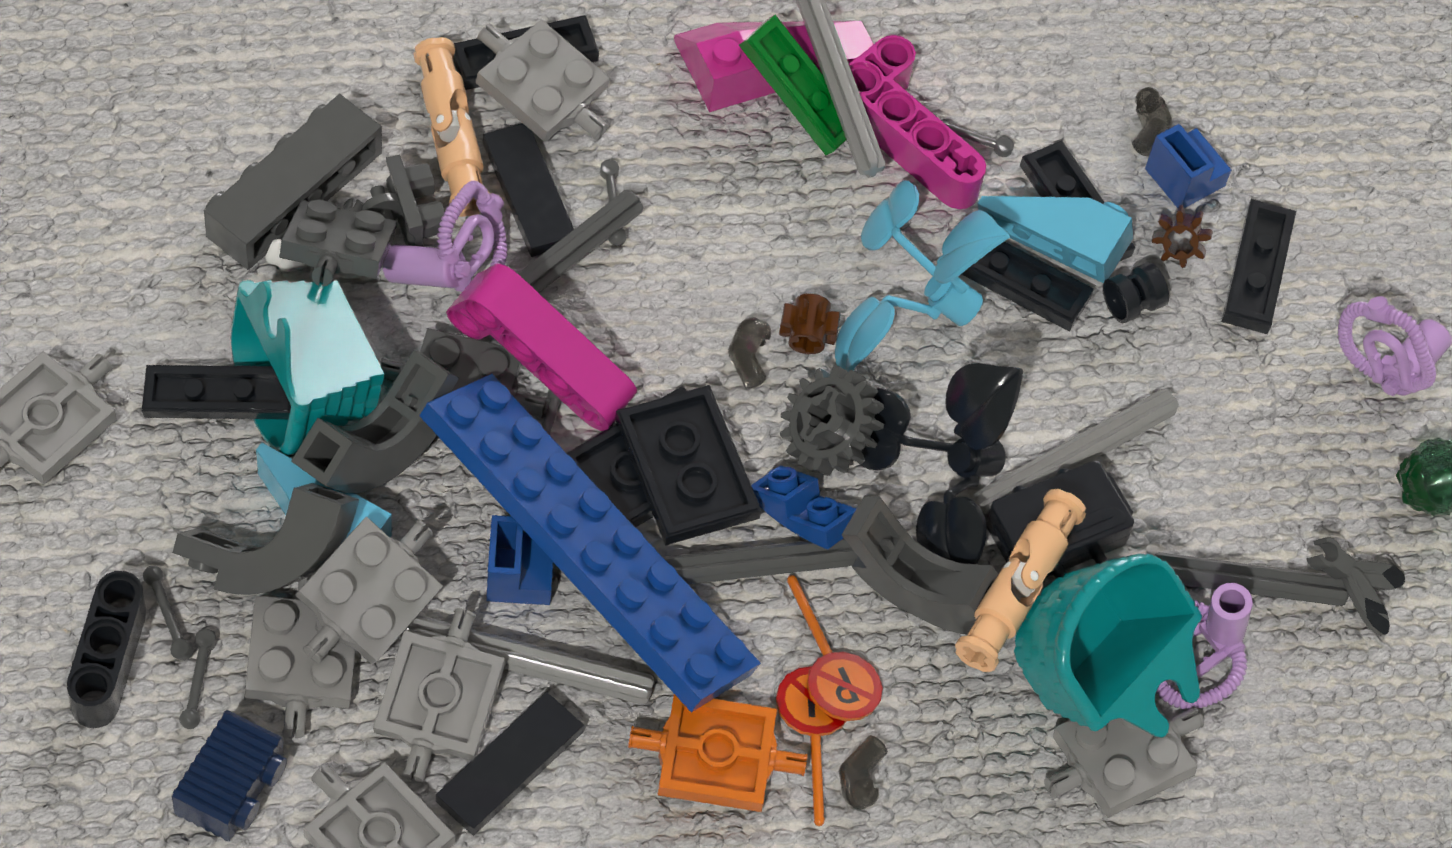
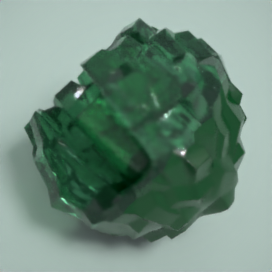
(1427, 477)

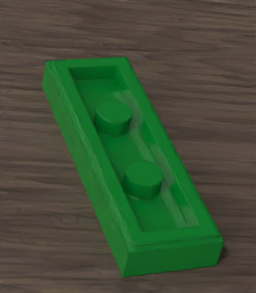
(795, 81)

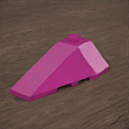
(726, 73)

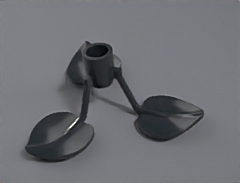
(982, 404)

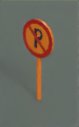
(838, 681)
(804, 717)

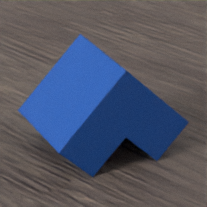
(1186, 166)
(516, 566)

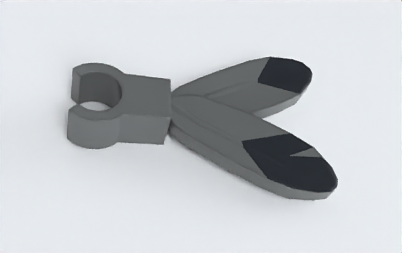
(1360, 581)

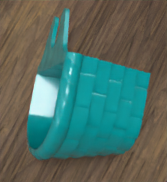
(314, 350)
(1109, 640)

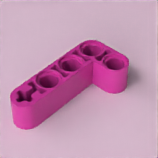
(951, 166)
(544, 342)

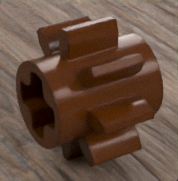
(1185, 248)
(809, 324)

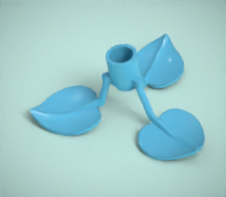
(945, 291)

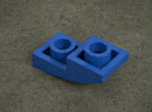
(797, 505)

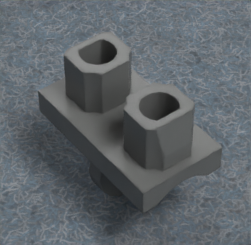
(403, 186)

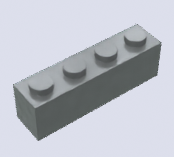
(303, 166)

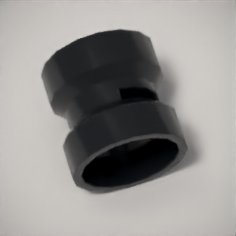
(1136, 292)

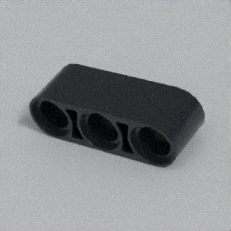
(106, 671)

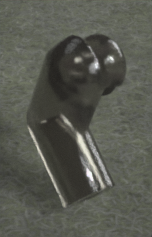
(1153, 117)
(743, 349)
(856, 773)

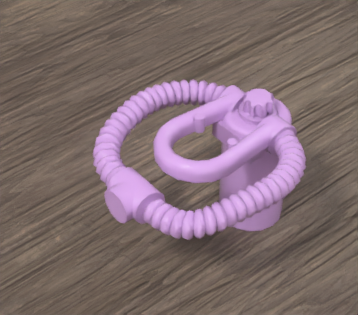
(446, 264)
(1413, 361)
(1224, 627)

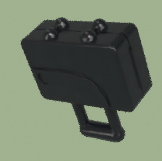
(1102, 530)

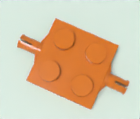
(718, 753)

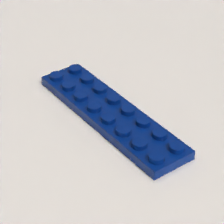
(590, 541)

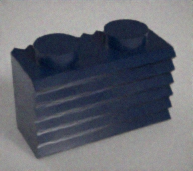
(229, 775)

